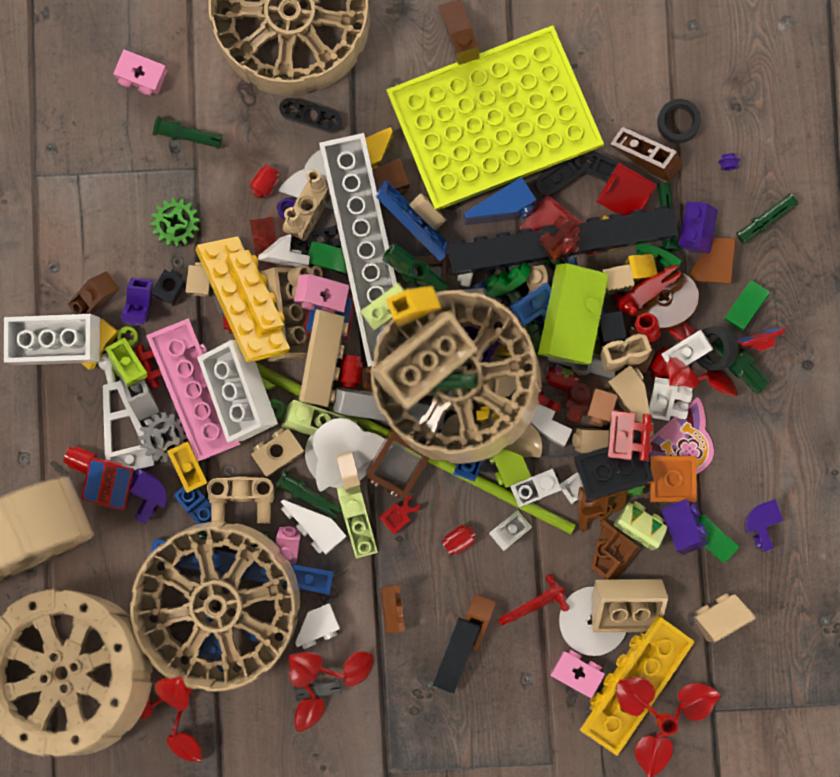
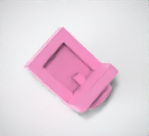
(288, 541)

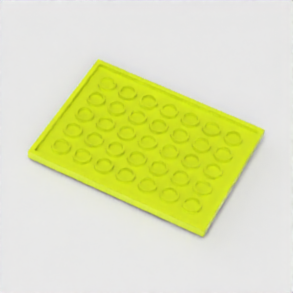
(494, 118)

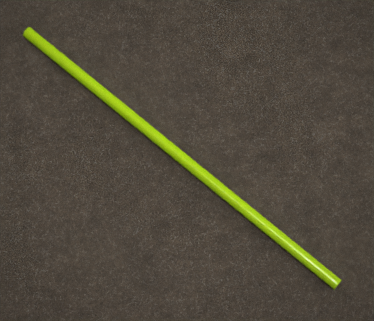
(480, 482)

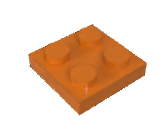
(673, 478)

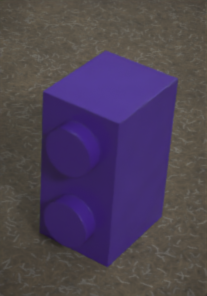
(698, 227)
(685, 526)

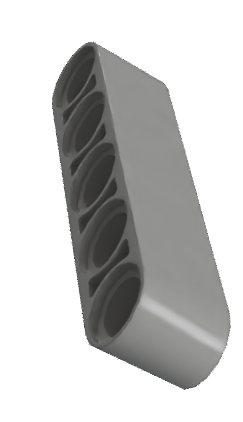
(364, 405)

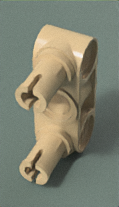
(315, 193)
(241, 490)

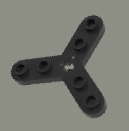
(567, 171)

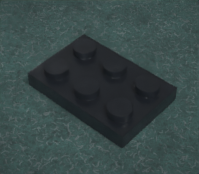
(610, 475)

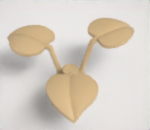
(527, 445)

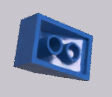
(505, 205)

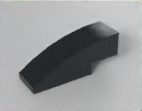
(456, 655)

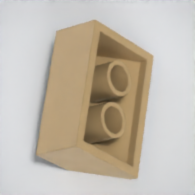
(627, 604)

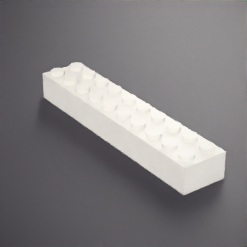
(359, 228)

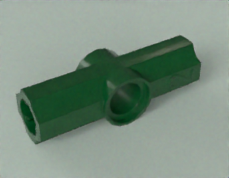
(404, 264)
(744, 368)

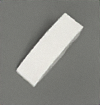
(550, 429)

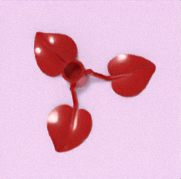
(682, 375)
(304, 670)
(176, 694)
(635, 695)

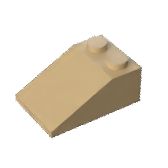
(630, 392)
(722, 617)

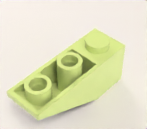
(307, 418)
(357, 521)

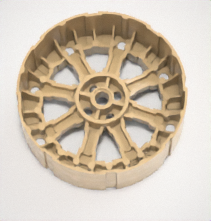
(283, 79)
(482, 314)
(40, 525)
(166, 651)
(128, 684)

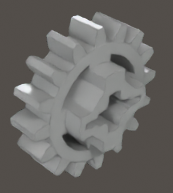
(167, 428)

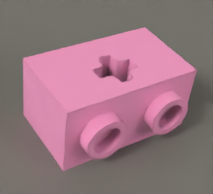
(131, 63)
(311, 287)
(585, 684)

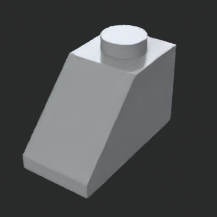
(140, 399)

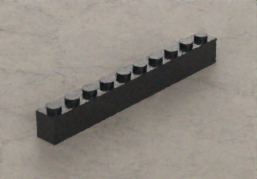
(594, 236)

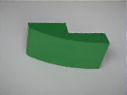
(327, 257)
(666, 258)
(506, 282)
(747, 305)
(718, 542)

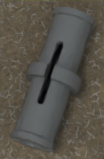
(319, 689)

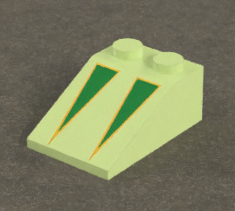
(641, 526)

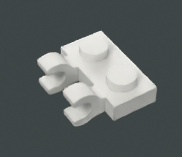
(663, 397)

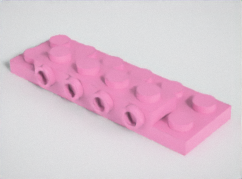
(176, 356)

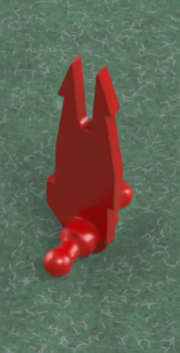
(645, 291)
(555, 593)

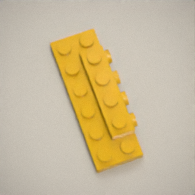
(244, 298)
(650, 657)

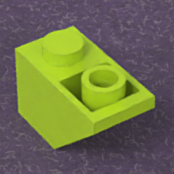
(510, 468)

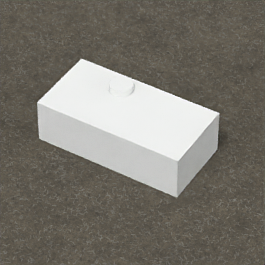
(52, 339)
(237, 392)

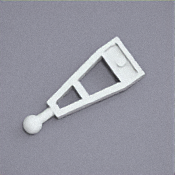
(130, 457)

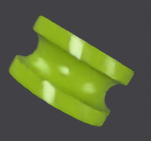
(124, 330)

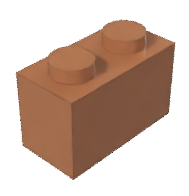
(601, 408)

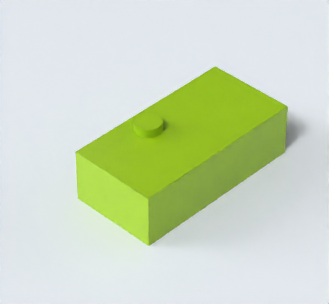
(573, 314)

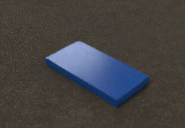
(411, 220)

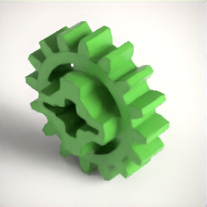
(178, 212)

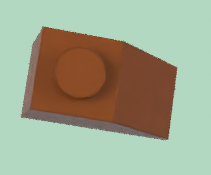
(480, 613)

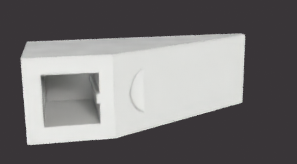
(319, 527)

